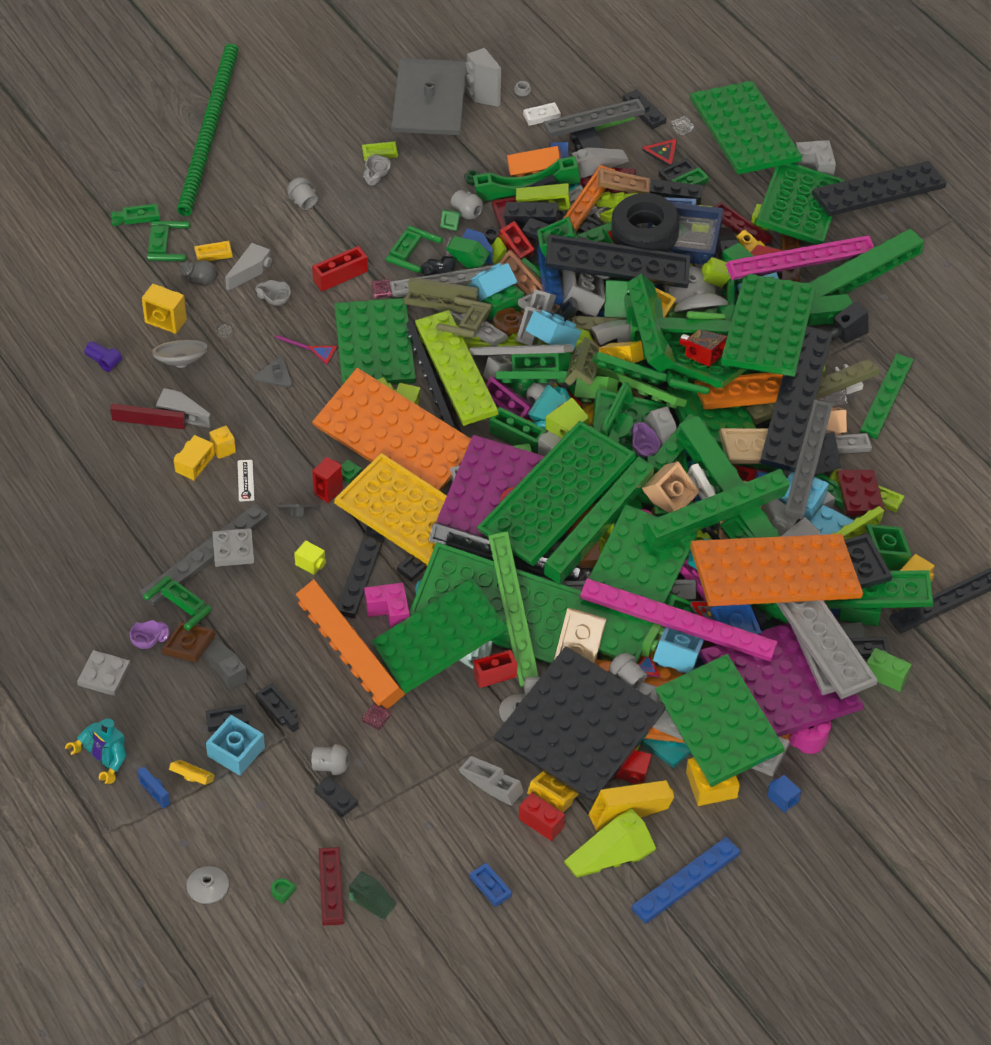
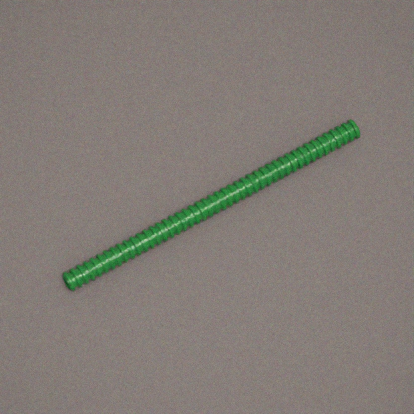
(207, 130)

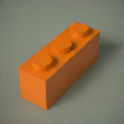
(532, 161)

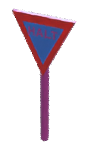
(324, 353)
(649, 667)

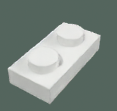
(541, 113)
(699, 478)

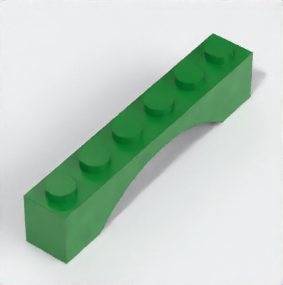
(492, 186)
(655, 345)

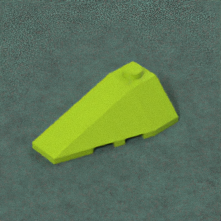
(618, 842)

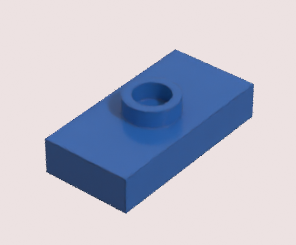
(154, 787)
(490, 884)

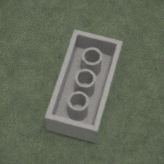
(585, 289)

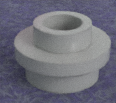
(522, 88)

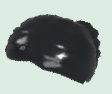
(440, 266)

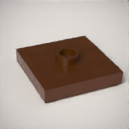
(188, 643)

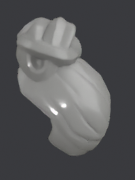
(376, 167)
(274, 292)

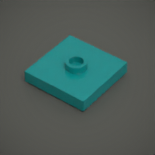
(668, 751)

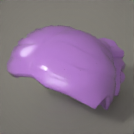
(644, 440)
(148, 634)

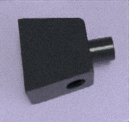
(850, 323)

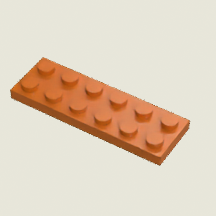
(742, 391)

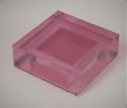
(381, 288)
(376, 717)

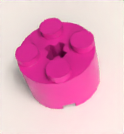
(811, 739)

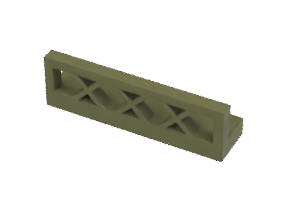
(440, 291)
(579, 362)

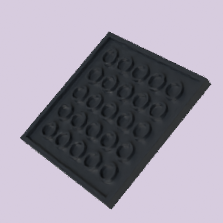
(579, 724)

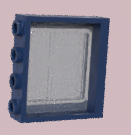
(697, 232)

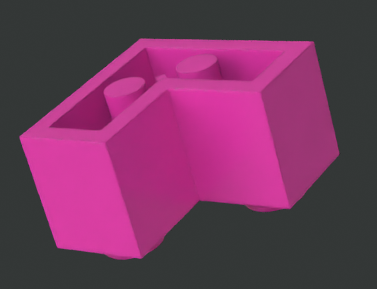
(388, 601)

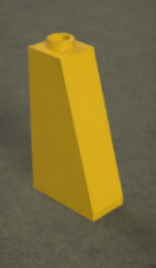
(642, 798)

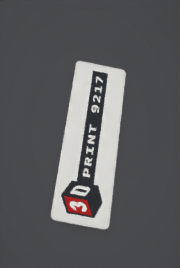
(245, 480)

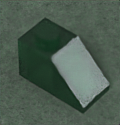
(371, 895)

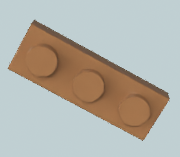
(623, 181)

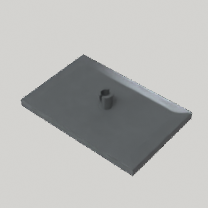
(429, 96)

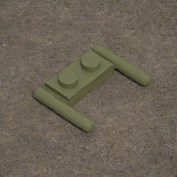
(472, 320)

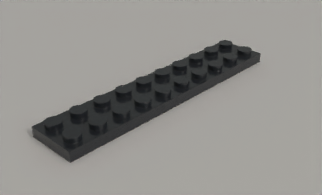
(795, 403)

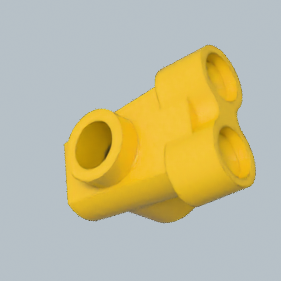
(749, 245)

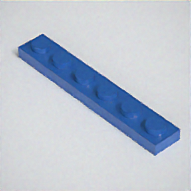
(550, 278)
(685, 880)

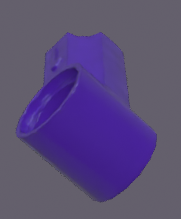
(106, 358)

